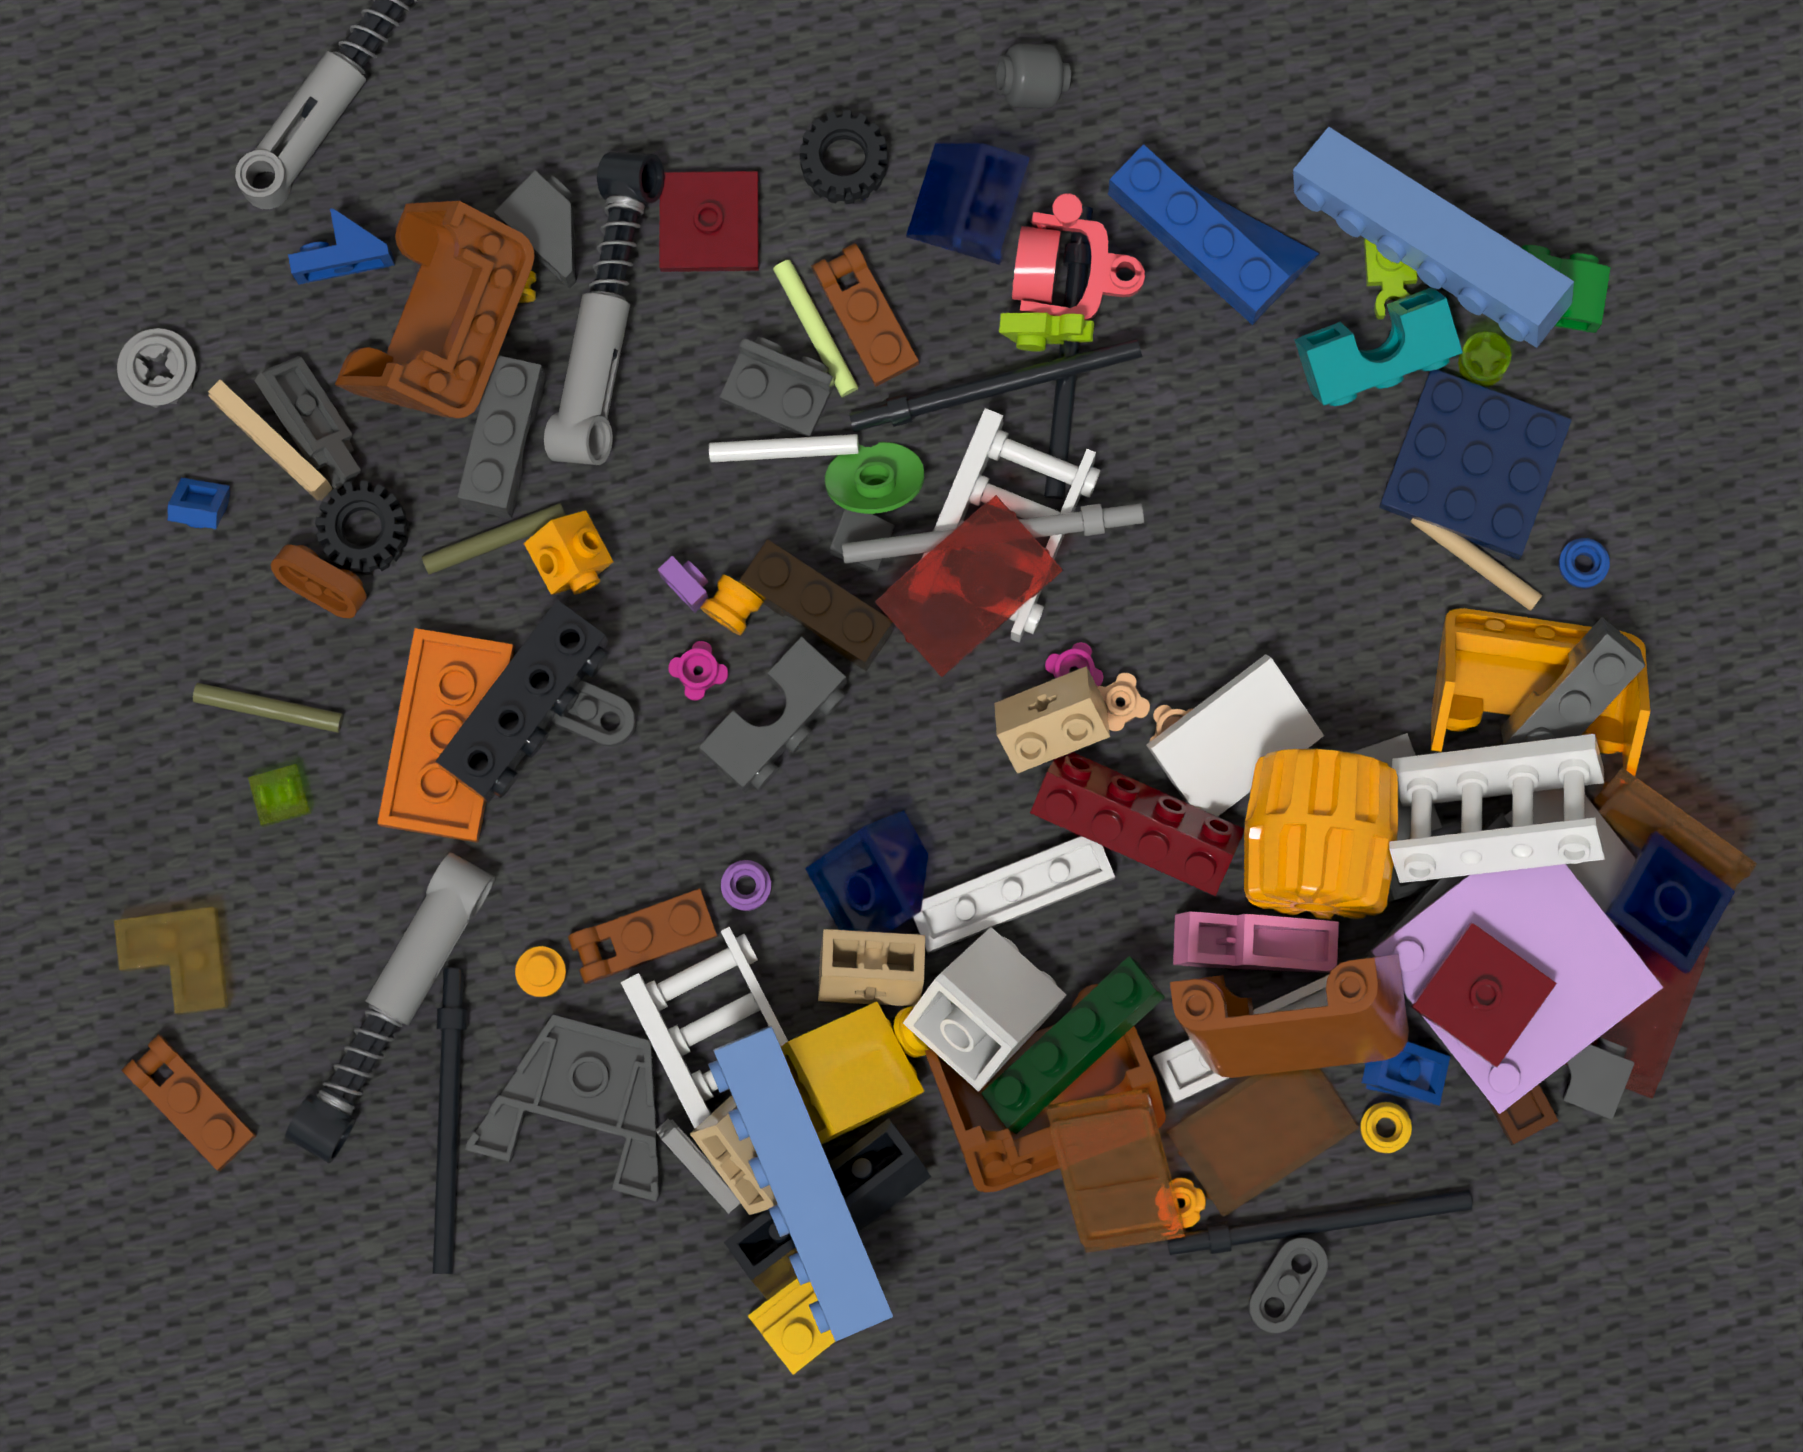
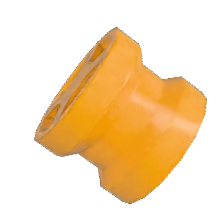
(732, 604)

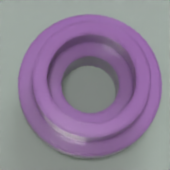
(742, 869)

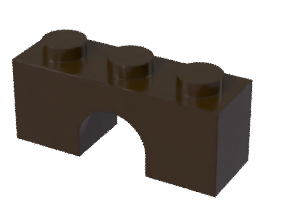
(818, 604)

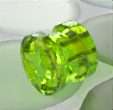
(1485, 349)

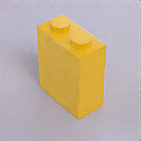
(851, 1071)

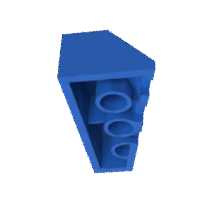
(1223, 246)

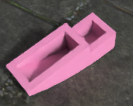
(1255, 942)

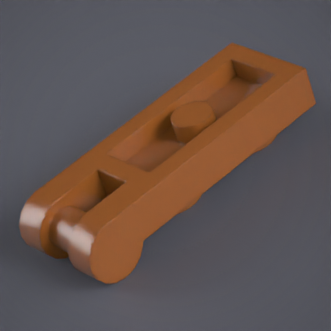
(866, 316)
(644, 935)
(190, 1104)

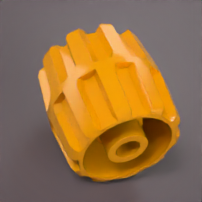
(1320, 833)

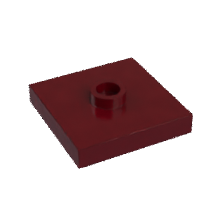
(709, 221)
(1483, 995)

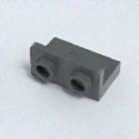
(778, 386)

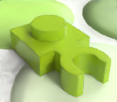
(1387, 275)
(1036, 330)

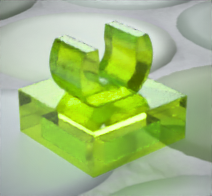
(279, 795)

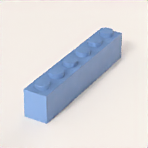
(1432, 238)
(802, 1184)

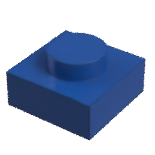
(198, 503)

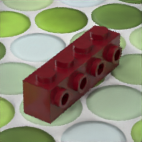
(1138, 821)

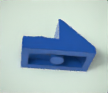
(354, 253)
(1412, 1074)

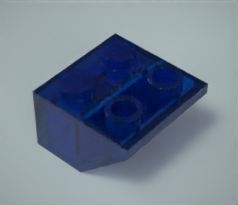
(969, 199)

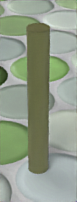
(490, 539)
(267, 707)

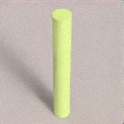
(815, 327)

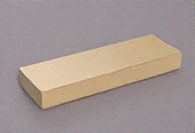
(269, 440)

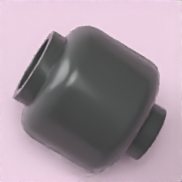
(1032, 76)

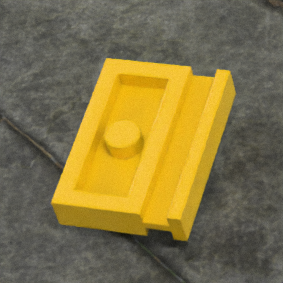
(790, 1326)

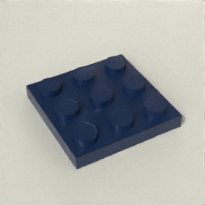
(1475, 463)

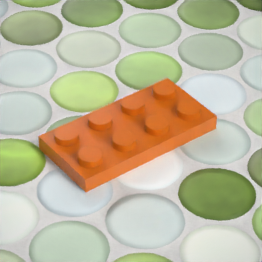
(440, 691)

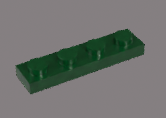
(1072, 1045)

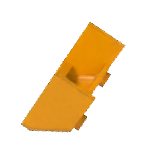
(1501, 658)

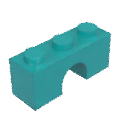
(1419, 339)

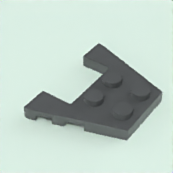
(585, 1080)

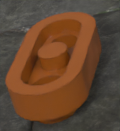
(319, 581)

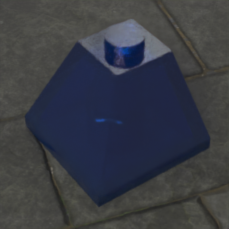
(873, 876)
(1670, 902)

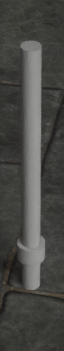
(1090, 520)

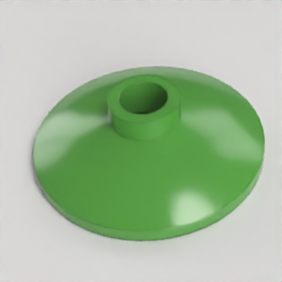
(875, 479)

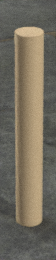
(1482, 564)

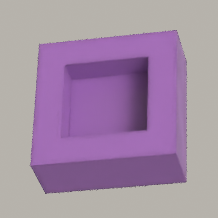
(685, 582)

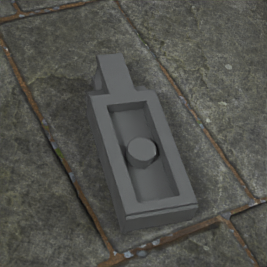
(310, 419)

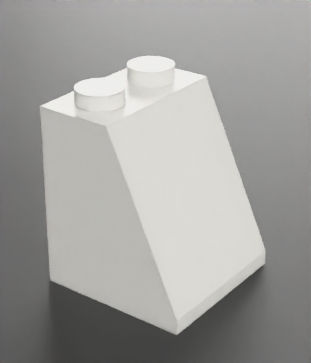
(984, 1008)

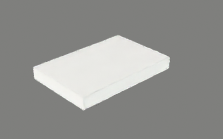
(1218, 743)

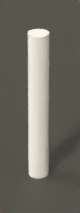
(784, 448)

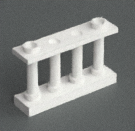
(974, 488)
(1497, 772)
(675, 1042)

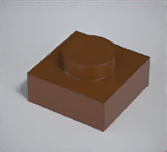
(1526, 1116)

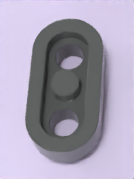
(589, 710)
(1285, 1284)

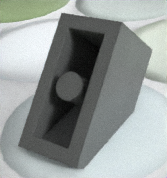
(547, 219)

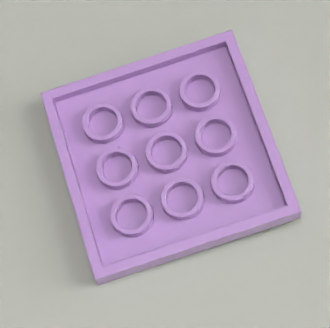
(1556, 929)

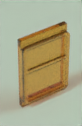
(1638, 811)
(1260, 1134)
(1115, 1170)

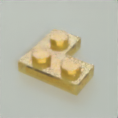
(185, 942)

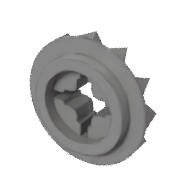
(154, 345)

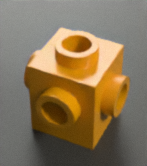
(569, 553)

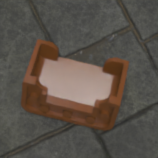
(454, 313)
(1359, 1025)
(1002, 1158)

